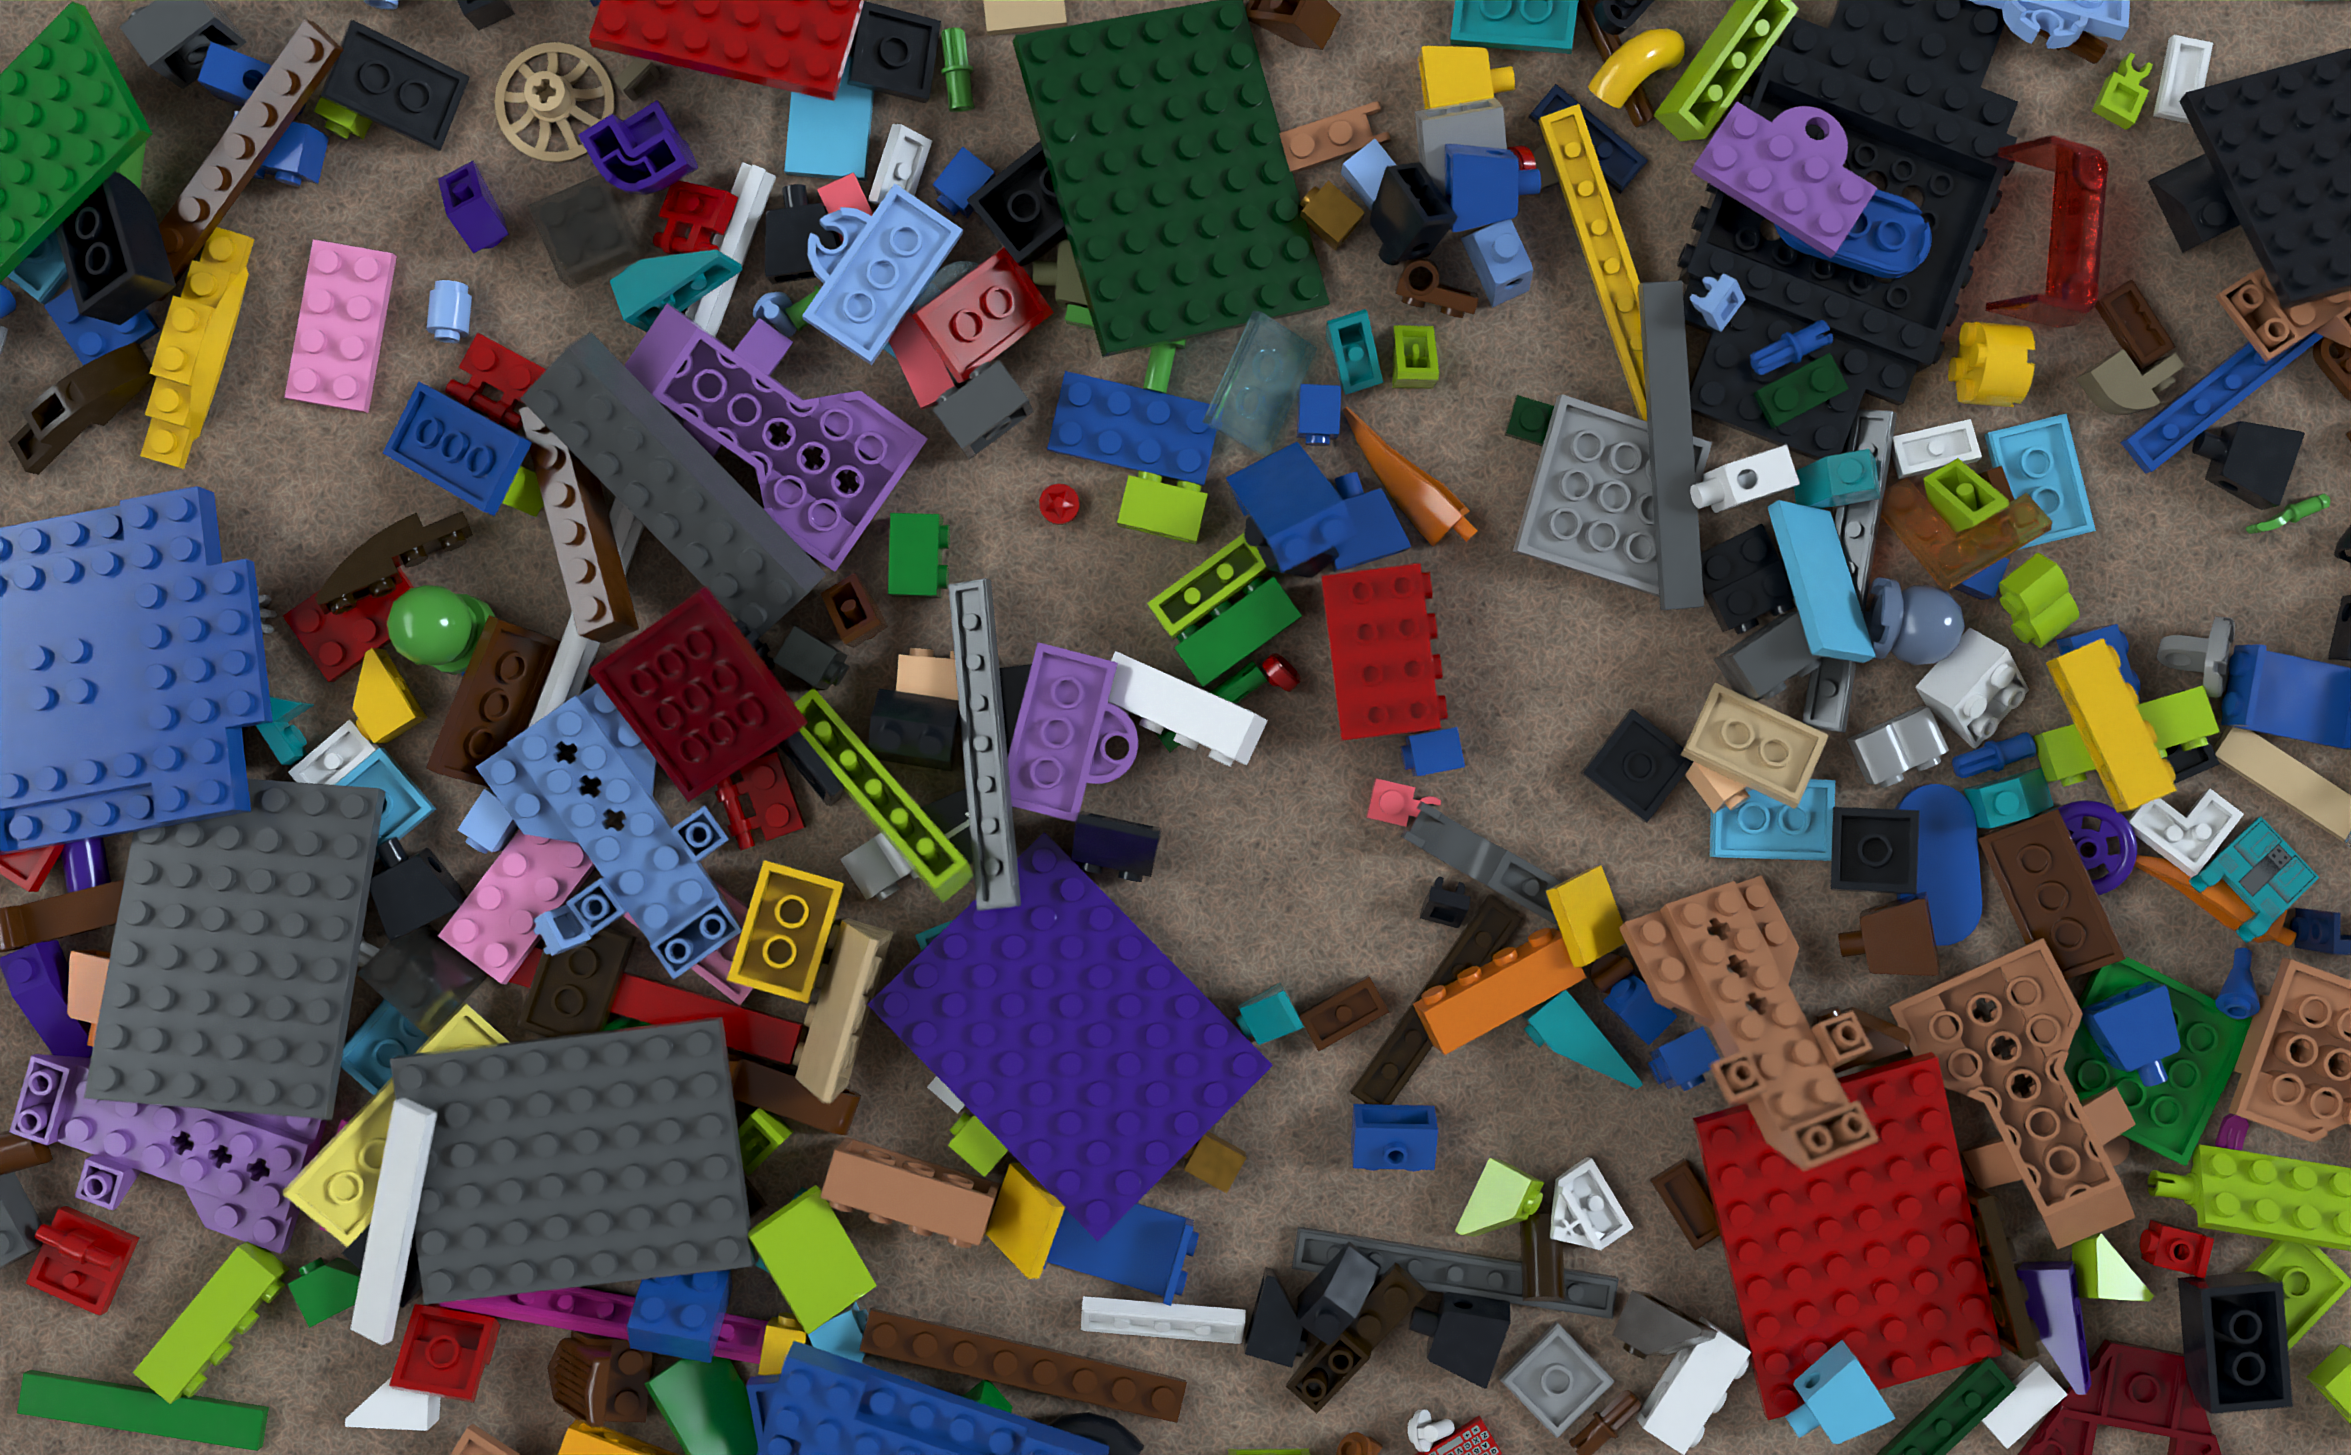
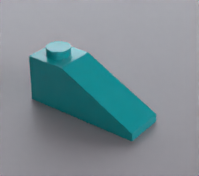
(673, 279)
(1571, 1033)

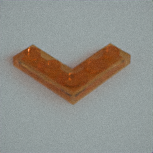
(1953, 556)

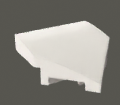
(1586, 1208)

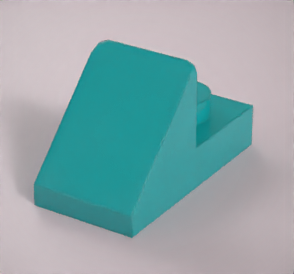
(1354, 351)
(285, 739)

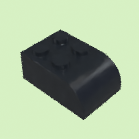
(1022, 208)
(115, 252)
(2235, 1341)

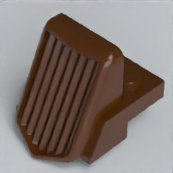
(600, 1379)

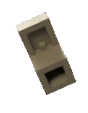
(2122, 389)

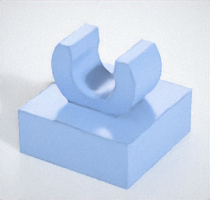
(1721, 301)
(560, 930)

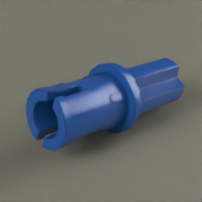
(1791, 347)
(1994, 755)

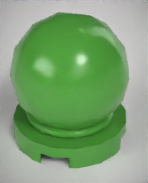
(437, 627)

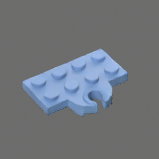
(2063, 18)
(876, 269)

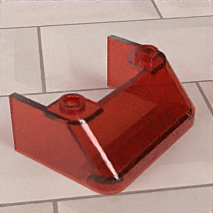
(2074, 231)

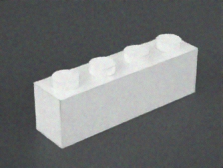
(1186, 710)

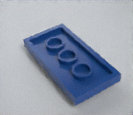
(1132, 428)
(457, 448)

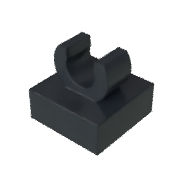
(1445, 906)

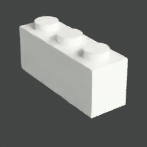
(1693, 1389)

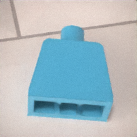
(1838, 1398)

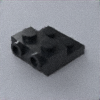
(1745, 580)

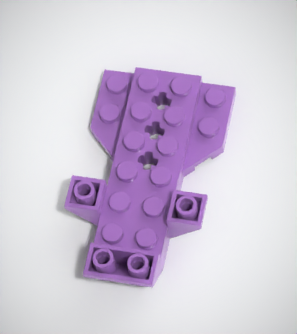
(734, 403)
(129, 1138)

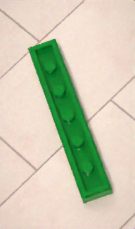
(142, 1410)

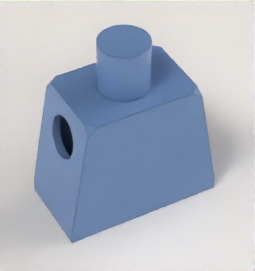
(1498, 260)

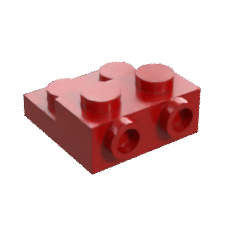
(445, 1352)

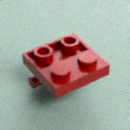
(81, 1259)

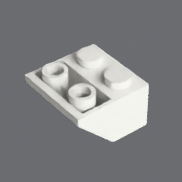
(1974, 687)

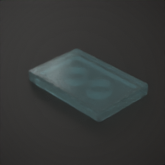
(1260, 384)

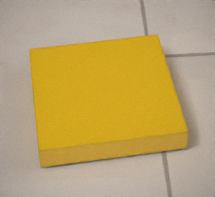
(1587, 916)
(1024, 1220)

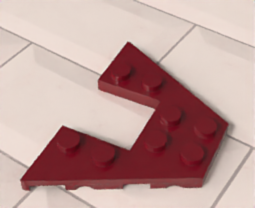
(2132, 1391)

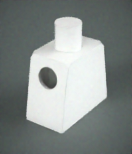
(1745, 480)

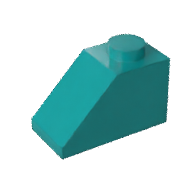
(1838, 480)
(2009, 798)
(1268, 1015)

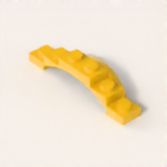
(195, 347)

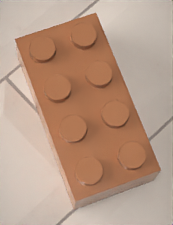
(910, 1192)

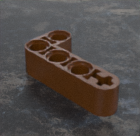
(60, 916)
(782, 1094)

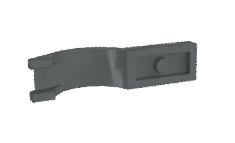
(1482, 860)

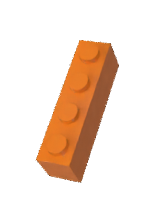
(1497, 990)

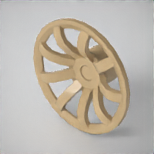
(551, 100)

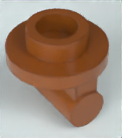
(1358, 1444)

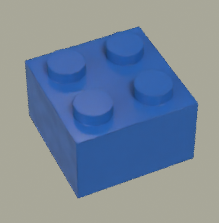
(680, 1314)

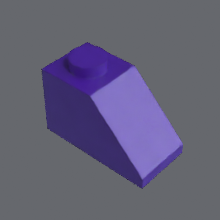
(472, 208)

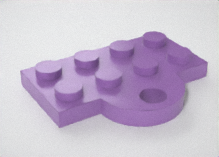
(1787, 173)
(1065, 733)

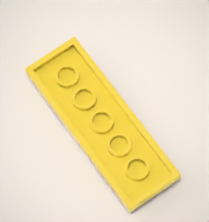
(344, 1176)

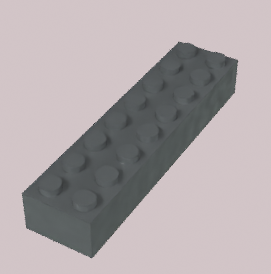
(672, 484)

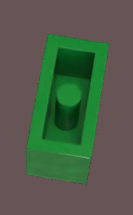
(917, 555)

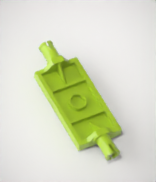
(2264, 1196)

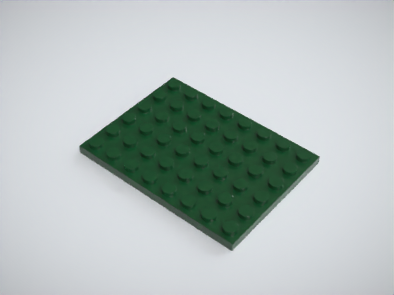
(1170, 174)

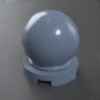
(1914, 624)

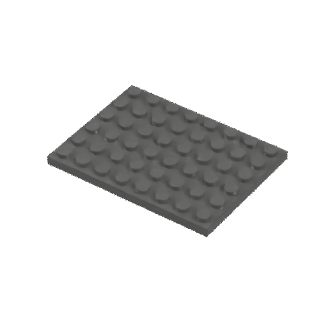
(239, 955)
(578, 1161)

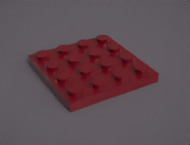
(698, 695)

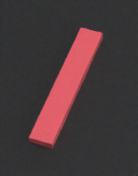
(914, 352)

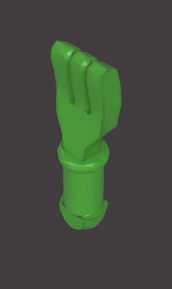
(2292, 513)

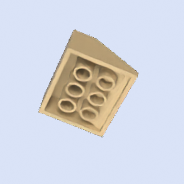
(842, 1007)

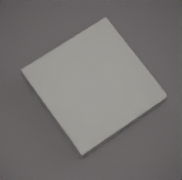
(1556, 1379)

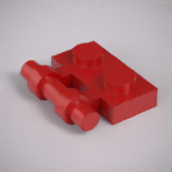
(696, 207)
(500, 368)
(771, 797)

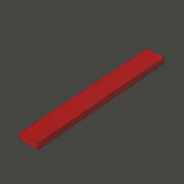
(664, 1003)

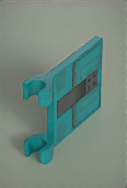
(2261, 872)

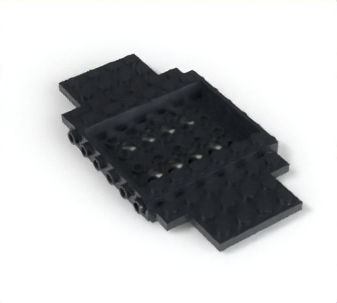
(1913, 111)

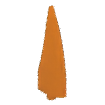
(1418, 495)
(2216, 900)

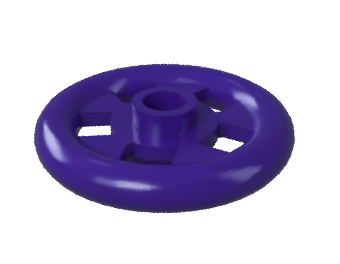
(2111, 825)

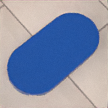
(1884, 240)
(1947, 860)

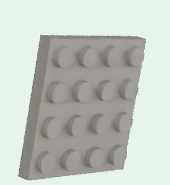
(1595, 496)

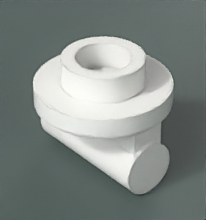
(1424, 1432)

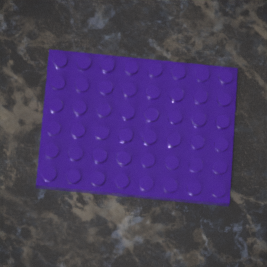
(1071, 1038)

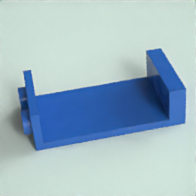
(1292, 505)
(2288, 697)
(1138, 1251)

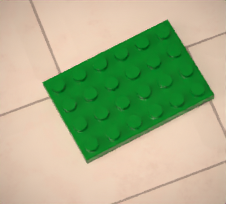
(61, 130)

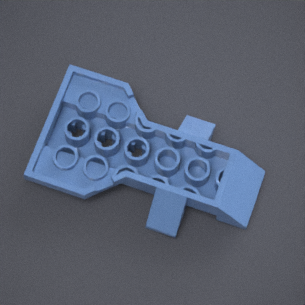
(645, 865)

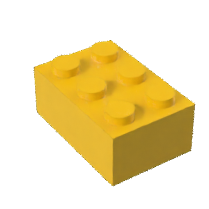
(786, 931)

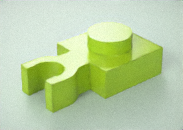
(2121, 94)

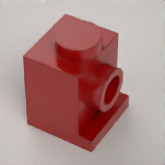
(2192, 1249)

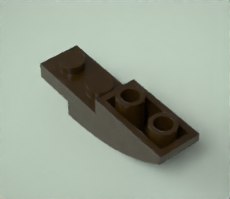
(73, 403)
(374, 564)
(1332, 1366)

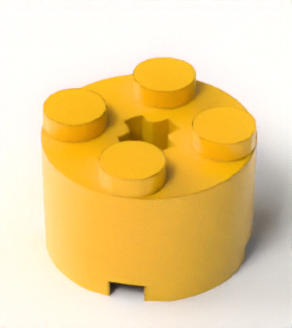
(1992, 364)

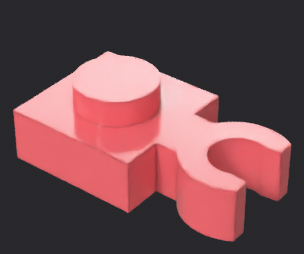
(1395, 802)

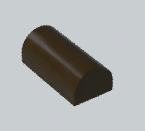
(1541, 1261)

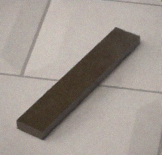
(1409, 1041)

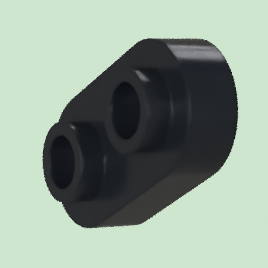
(1619, 15)

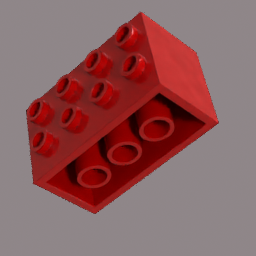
(1383, 651)

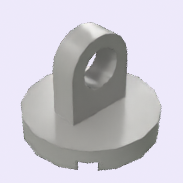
(2202, 654)

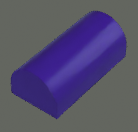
(85, 864)

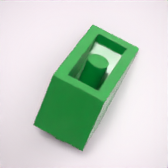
(325, 1288)

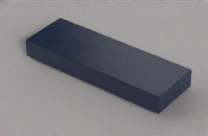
(1616, 157)

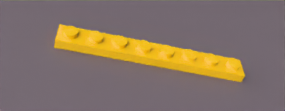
(1599, 239)

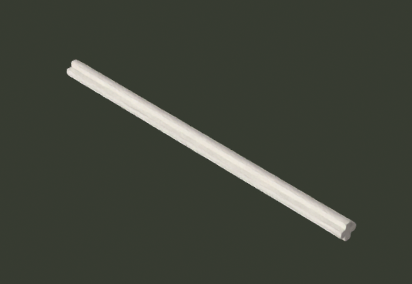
(576, 652)

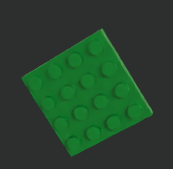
(2176, 1111)

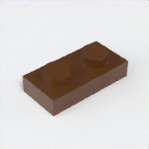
(1343, 1013)

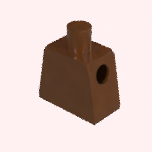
(1895, 938)

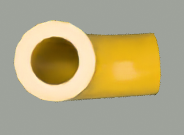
(1635, 62)

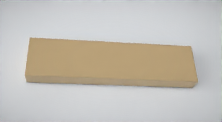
(2286, 780)

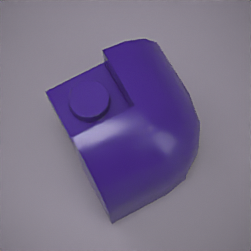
(640, 152)

